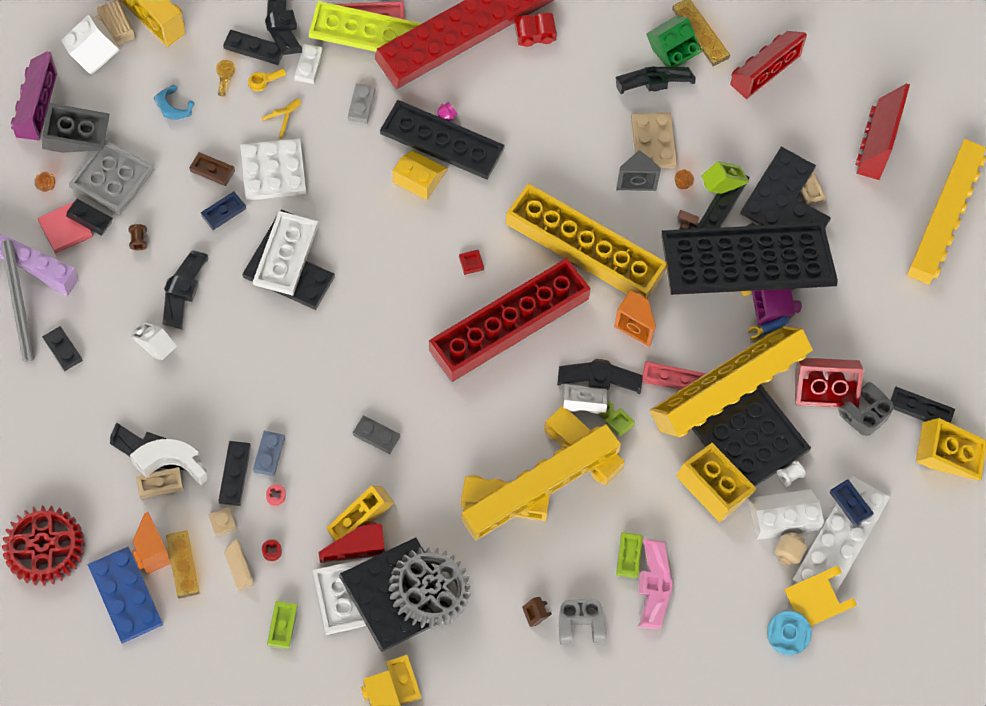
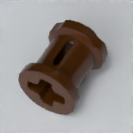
(137, 237)

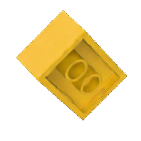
(951, 449)

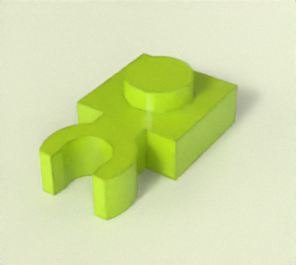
(617, 420)

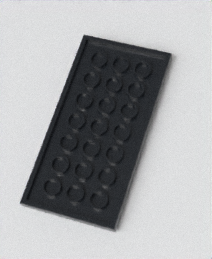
(748, 258)

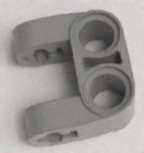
(581, 618)

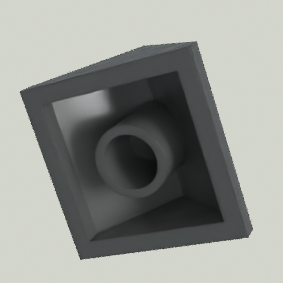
(638, 174)

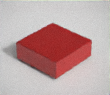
(471, 262)

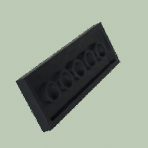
(442, 139)

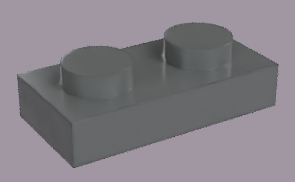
(376, 434)

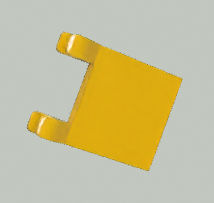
(816, 598)

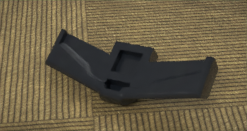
(279, 24)
(654, 78)
(181, 288)
(600, 375)
(129, 442)

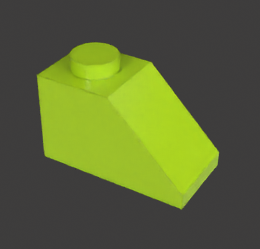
(724, 177)

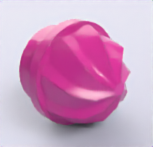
(446, 112)

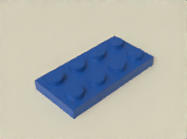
(125, 595)

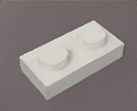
(308, 63)

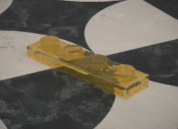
(706, 37)

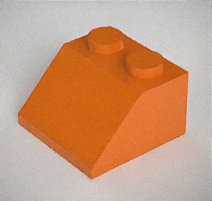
(636, 318)
(149, 548)

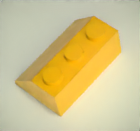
(715, 482)

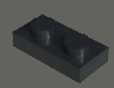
(89, 217)
(62, 348)

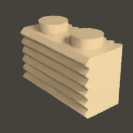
(116, 22)

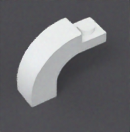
(166, 452)

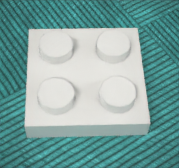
(585, 398)

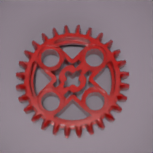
(50, 550)

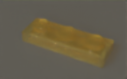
(182, 564)

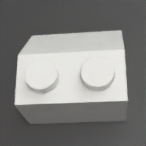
(90, 44)

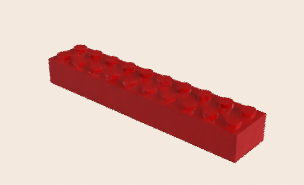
(448, 36)

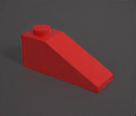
(360, 543)

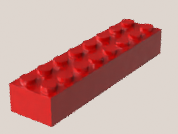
(509, 319)

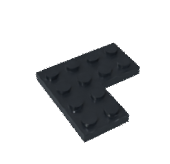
(776, 193)
(312, 282)

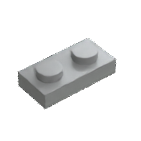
(361, 103)

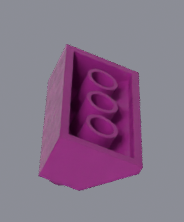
(35, 97)

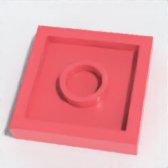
(61, 230)

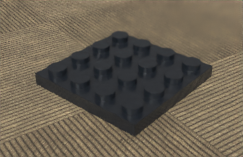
(754, 436)
(370, 593)

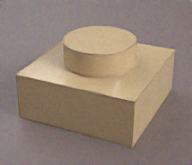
(222, 521)

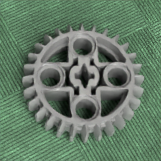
(427, 596)

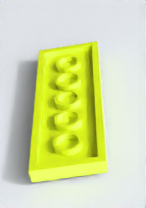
(356, 26)

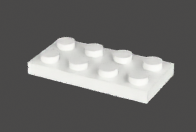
(285, 253)

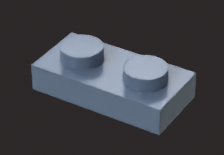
(269, 453)

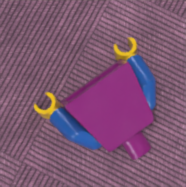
(772, 310)

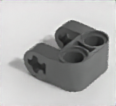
(856, 418)

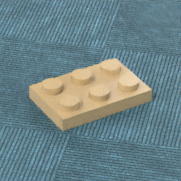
(655, 137)

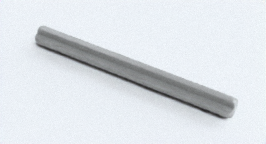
(17, 300)

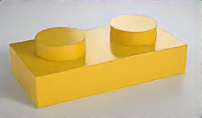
(403, 679)

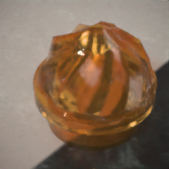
(684, 179)
(44, 182)

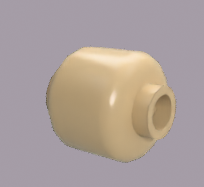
(790, 549)

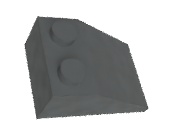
(74, 129)

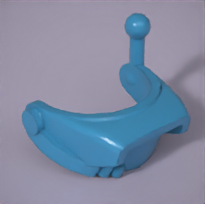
(169, 111)

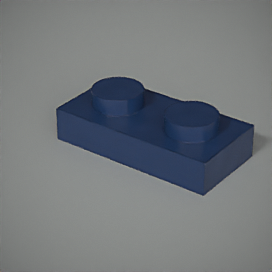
(223, 210)
(851, 502)

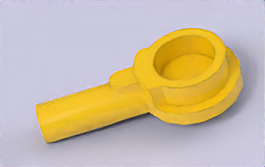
(259, 81)

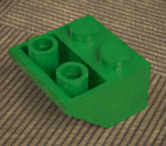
(674, 41)

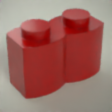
(535, 29)

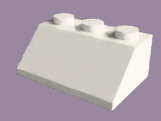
(785, 513)

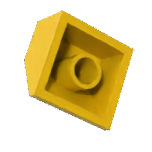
(418, 174)

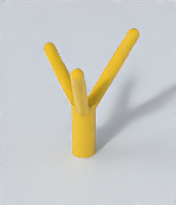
(287, 110)

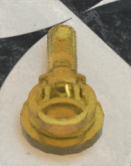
(225, 70)

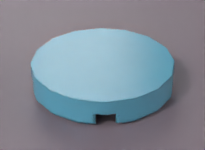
(789, 632)

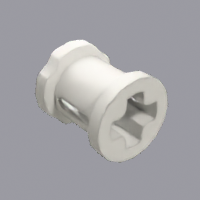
(791, 473)

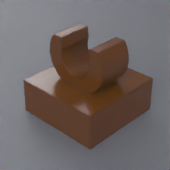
(687, 219)
(535, 611)

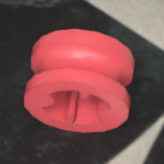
(274, 501)

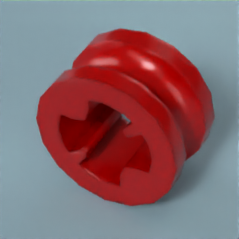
(271, 543)

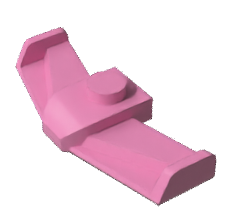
(655, 584)

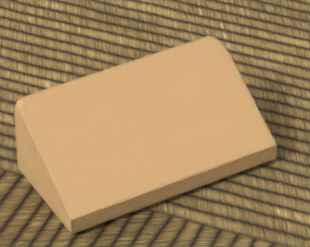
(238, 566)

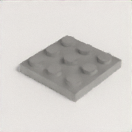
(111, 177)

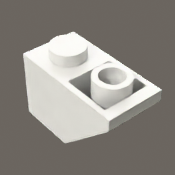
(153, 340)

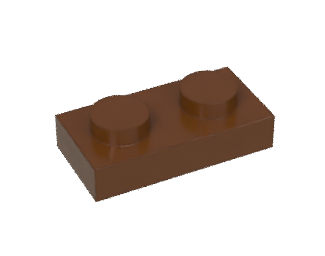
(212, 169)

